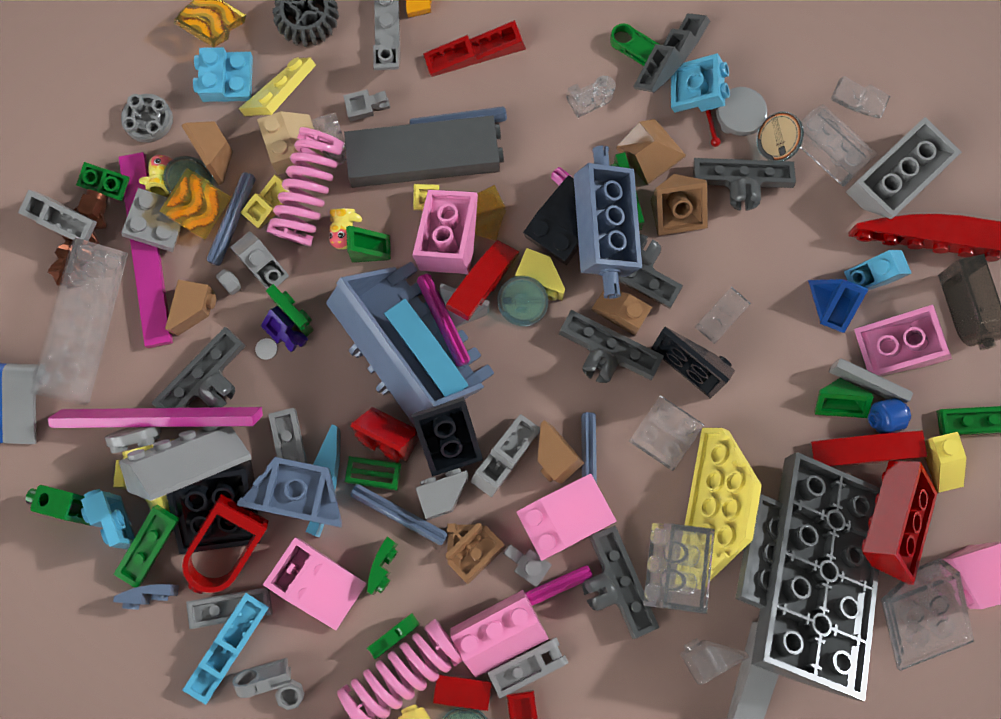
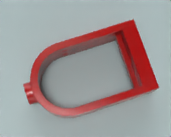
(237, 515)

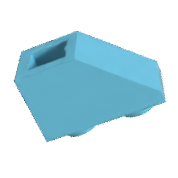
(879, 270)

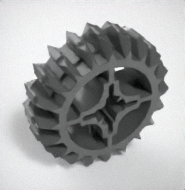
(310, 22)

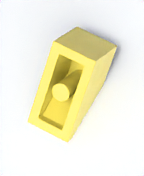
(946, 461)

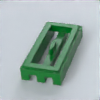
(396, 476)

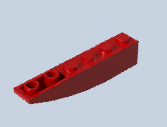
(937, 232)

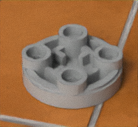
(742, 112)
(146, 117)
(125, 437)

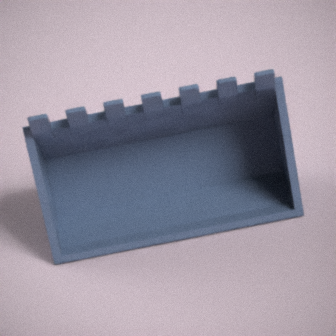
(360, 306)

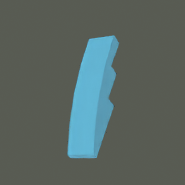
(425, 348)
(327, 457)
(225, 648)

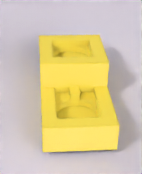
(260, 207)

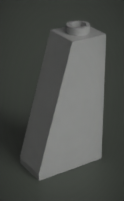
(753, 686)

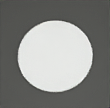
(266, 348)

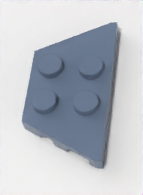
(295, 491)

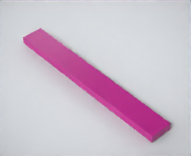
(146, 263)
(156, 417)

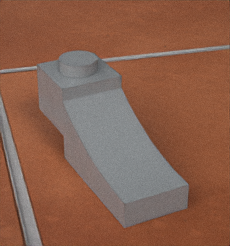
(56, 216)
(505, 455)

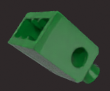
(56, 503)

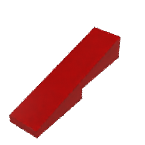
(468, 52)

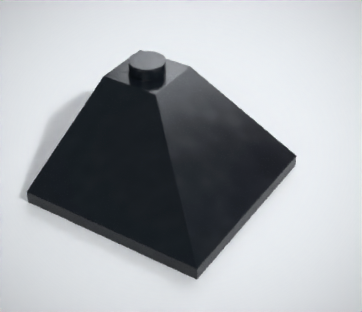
(694, 362)
(195, 502)

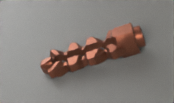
(92, 206)

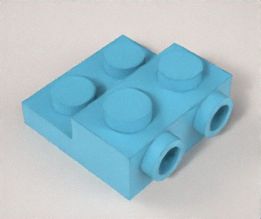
(223, 75)
(700, 84)
(108, 512)

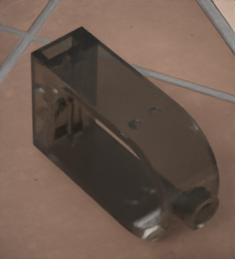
(973, 301)

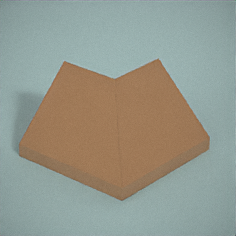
(210, 146)
(650, 150)
(680, 205)

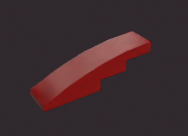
(482, 280)
(870, 448)

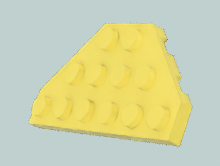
(723, 496)

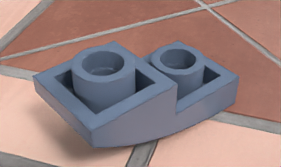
(141, 595)

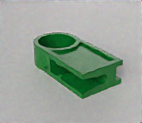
(637, 48)
(393, 636)

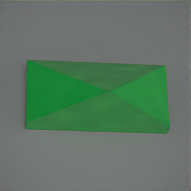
(367, 245)
(843, 400)

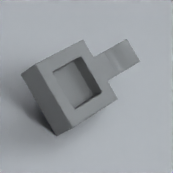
(361, 105)
(529, 565)

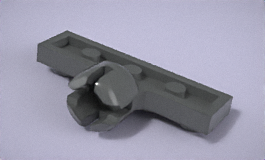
(745, 177)
(649, 281)
(609, 349)
(204, 375)
(618, 584)

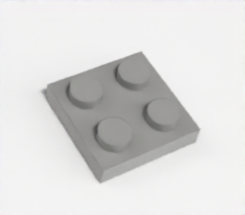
(148, 224)

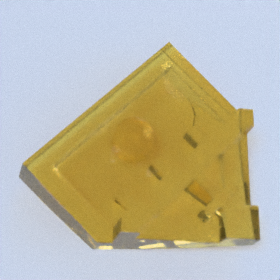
(489, 213)

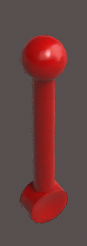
(715, 141)

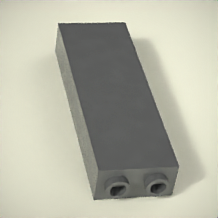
(423, 151)

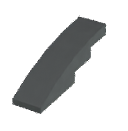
(668, 57)

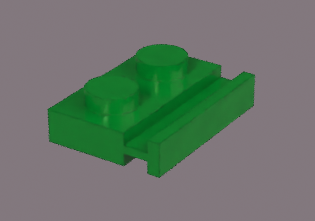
(285, 303)

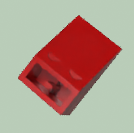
(387, 433)

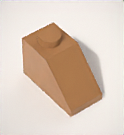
(189, 306)
(623, 311)
(556, 455)

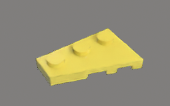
(278, 89)

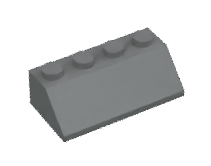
(904, 170)
(182, 461)

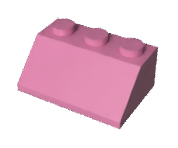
(498, 634)

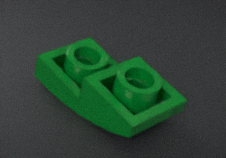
(103, 181)
(378, 575)

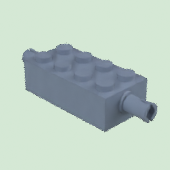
(607, 221)

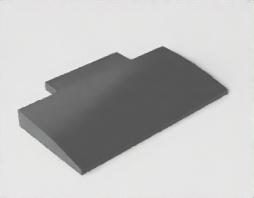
(813, 578)

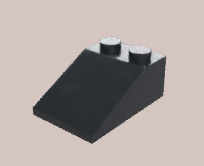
(556, 224)
(447, 436)

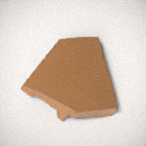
(471, 549)

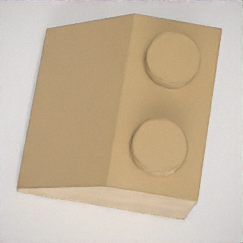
(280, 135)

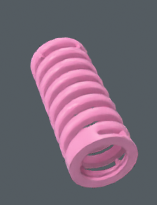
(308, 139)
(443, 646)

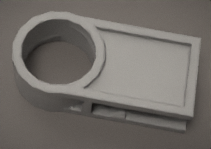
(262, 678)

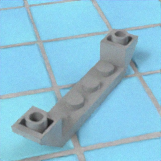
(387, 35)

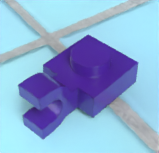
(280, 329)

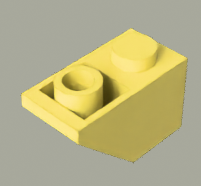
(543, 270)

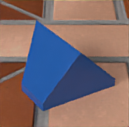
(836, 301)

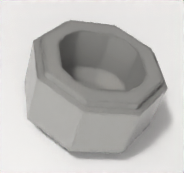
(228, 281)
(290, 695)

